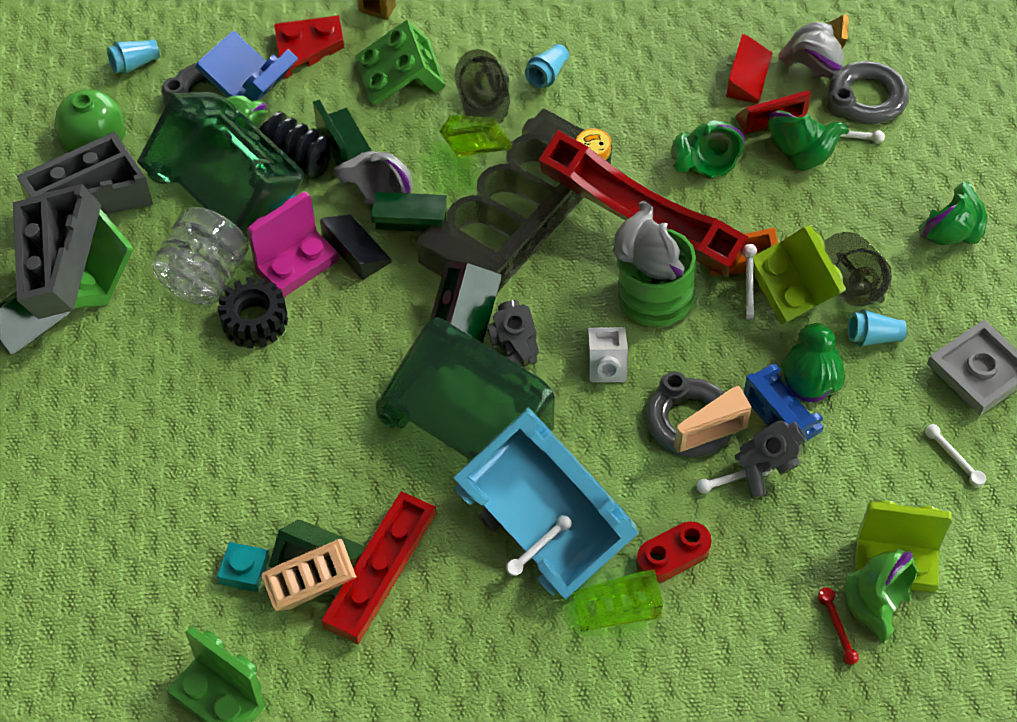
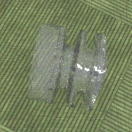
(200, 255)

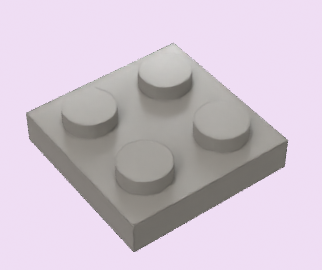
(978, 366)

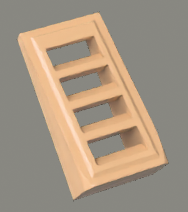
(716, 420)
(284, 585)

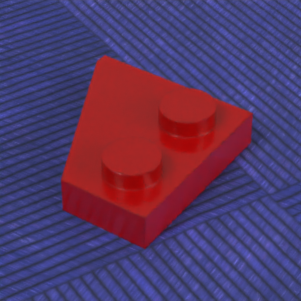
(309, 39)

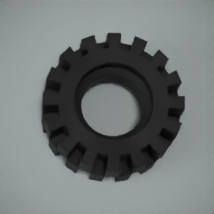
(253, 329)

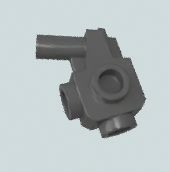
(515, 332)
(773, 448)

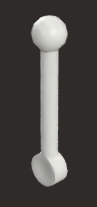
(877, 136)
(749, 252)
(976, 478)
(704, 485)
(515, 566)

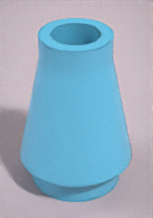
(131, 55)
(545, 67)
(872, 328)

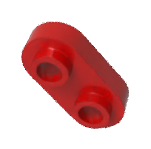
(675, 549)

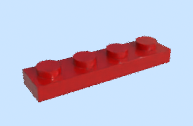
(379, 567)

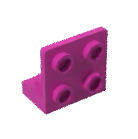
(288, 246)

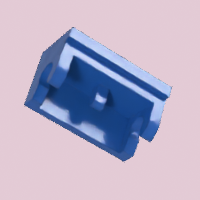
(776, 402)

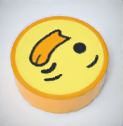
(597, 140)

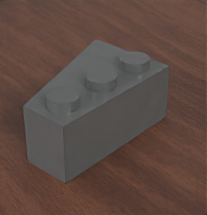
(101, 167)
(52, 248)

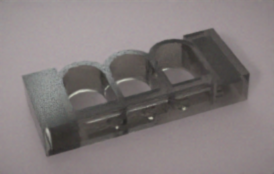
(524, 235)

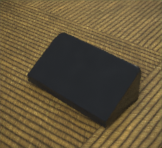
(354, 244)

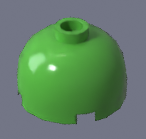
(87, 117)

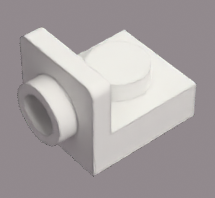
(607, 354)

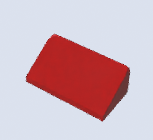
(749, 70)
(756, 116)

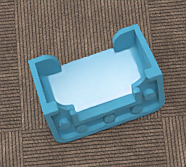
(529, 483)

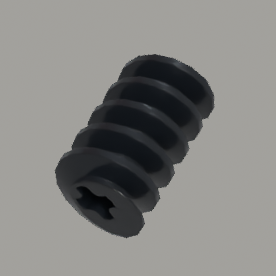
(299, 143)

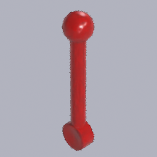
(826, 597)

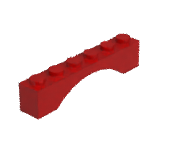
(594, 178)

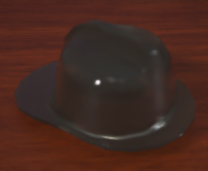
(483, 85)
(862, 267)

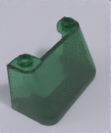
(219, 158)
(460, 390)

